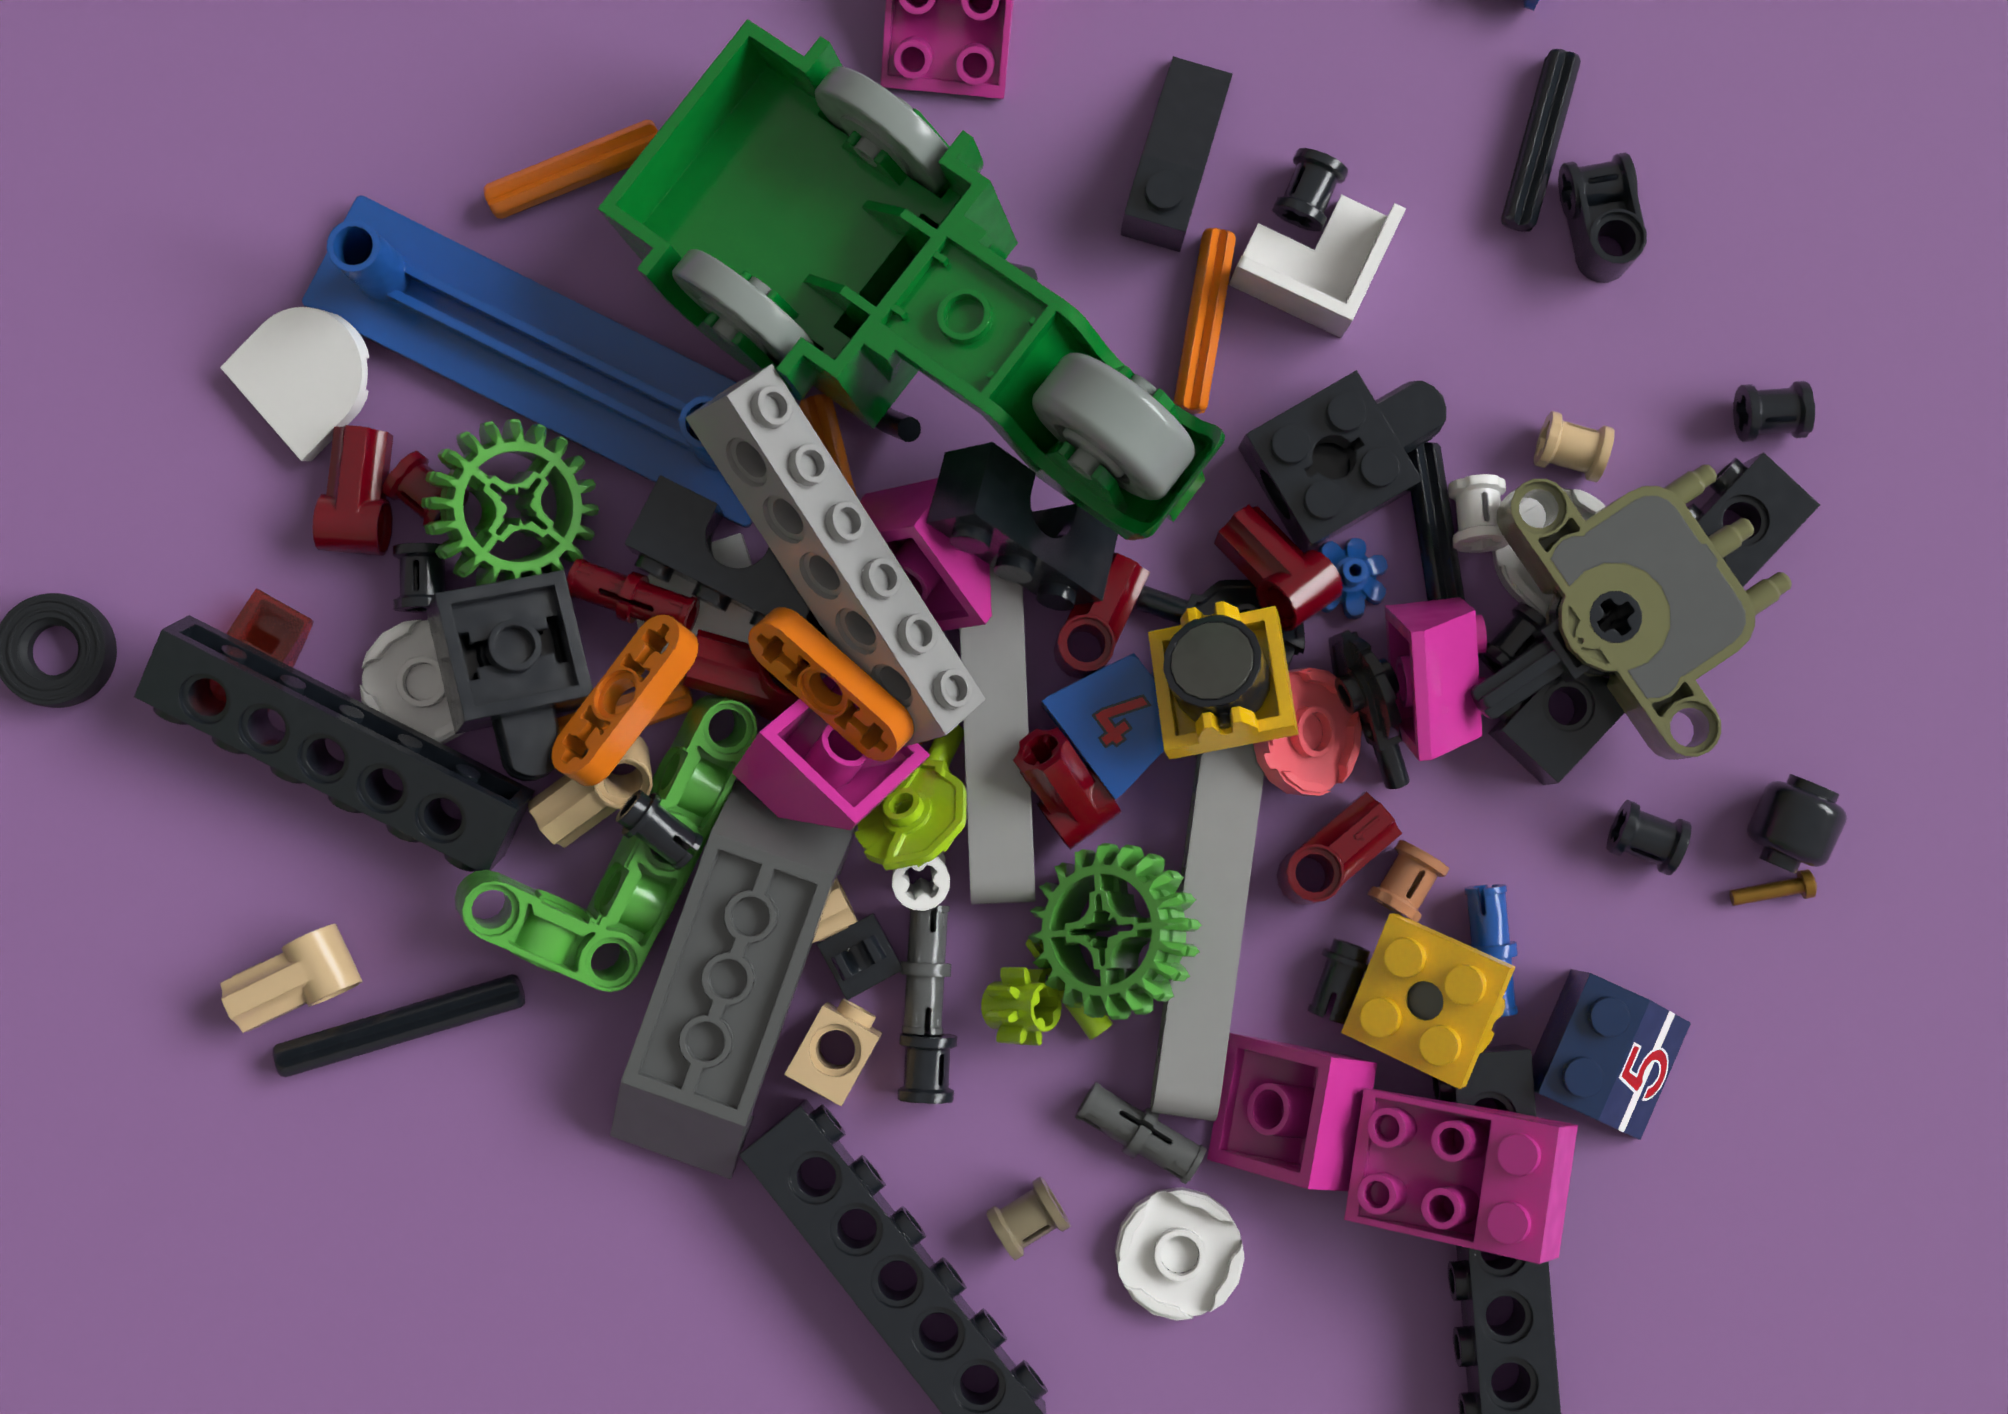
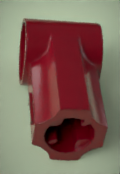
(354, 509)
(1280, 571)
(1103, 618)
(731, 671)
(1067, 790)
(1340, 848)

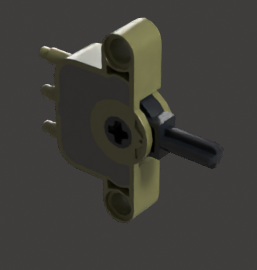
(1664, 582)

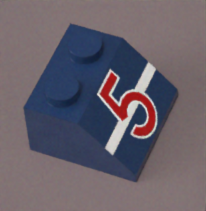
(1607, 1052)

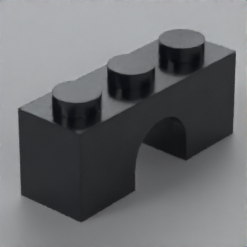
(987, 512)
(676, 538)

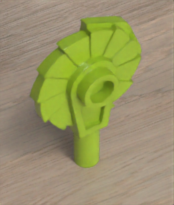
(920, 813)

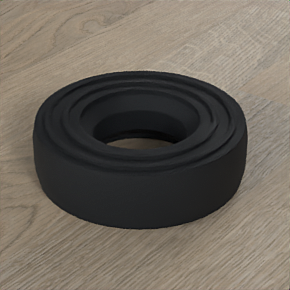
(95, 650)

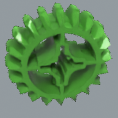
(545, 463)
(1104, 881)

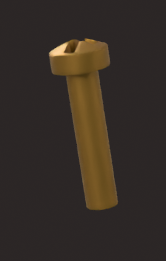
(1804, 884)

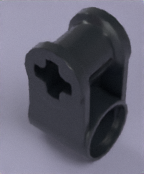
(1603, 203)

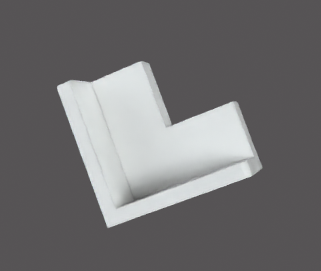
(1325, 282)

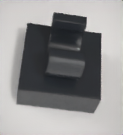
(860, 956)

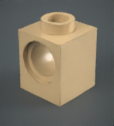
(815, 1071)

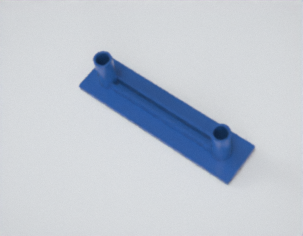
(522, 347)

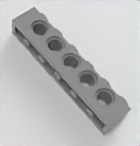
(834, 550)

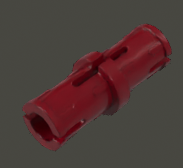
(629, 595)

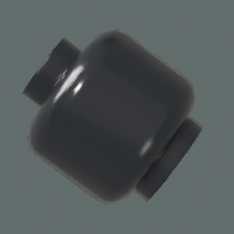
(1797, 823)

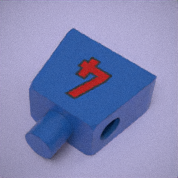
(1111, 721)

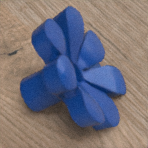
(1364, 583)

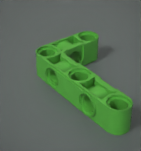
(637, 886)

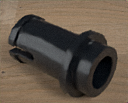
(658, 828)
(1340, 976)

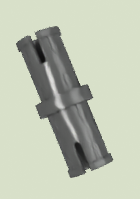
(925, 971)
(1141, 1133)

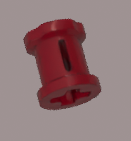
(409, 485)

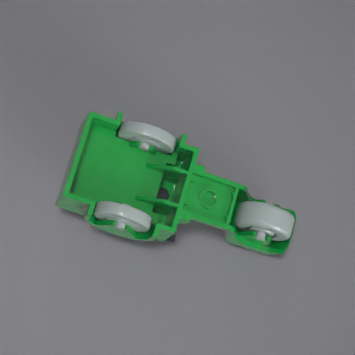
(855, 246)

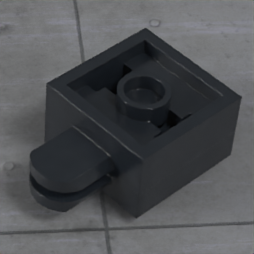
(1342, 454)
(511, 664)

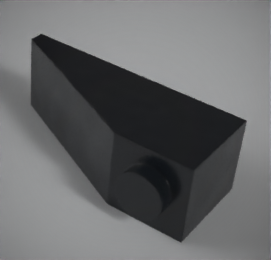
(1175, 154)

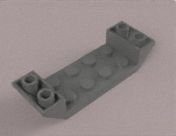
(727, 984)

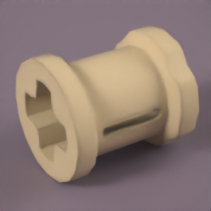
(1574, 446)

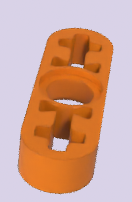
(781, 645)
(585, 726)

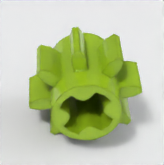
(1021, 1006)

